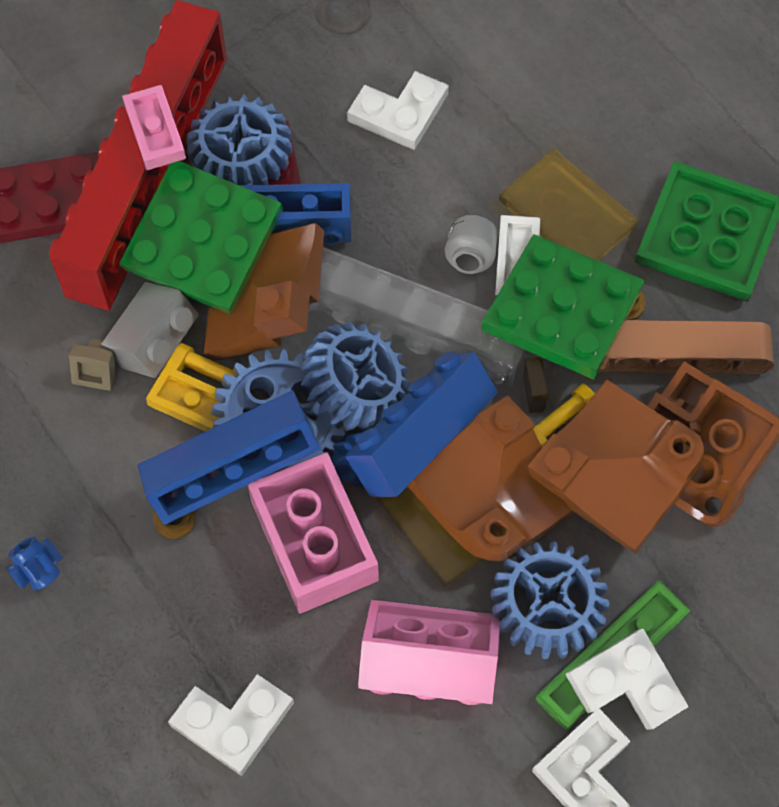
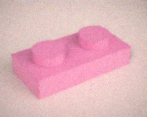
(154, 127)

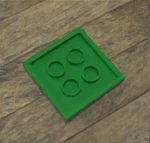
(710, 231)
(201, 236)
(563, 306)

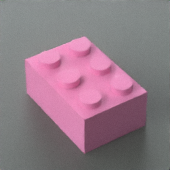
(313, 532)

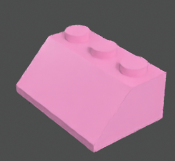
(429, 652)

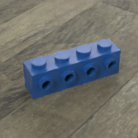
(312, 203)
(421, 424)
(227, 457)

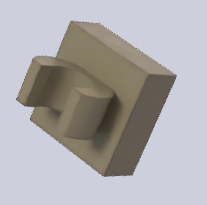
(92, 365)

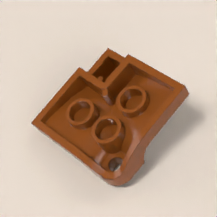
(274, 298)
(734, 438)
(619, 465)
(485, 488)

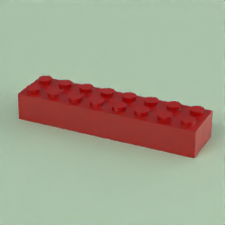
(119, 187)

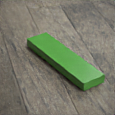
(655, 612)

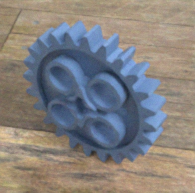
(277, 379)

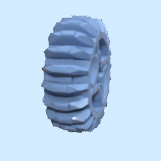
(243, 127)
(353, 375)
(536, 587)

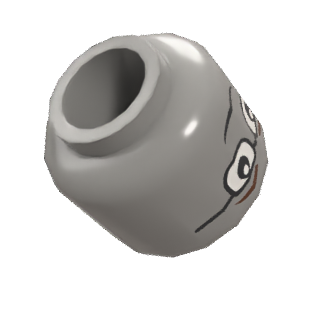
(471, 244)

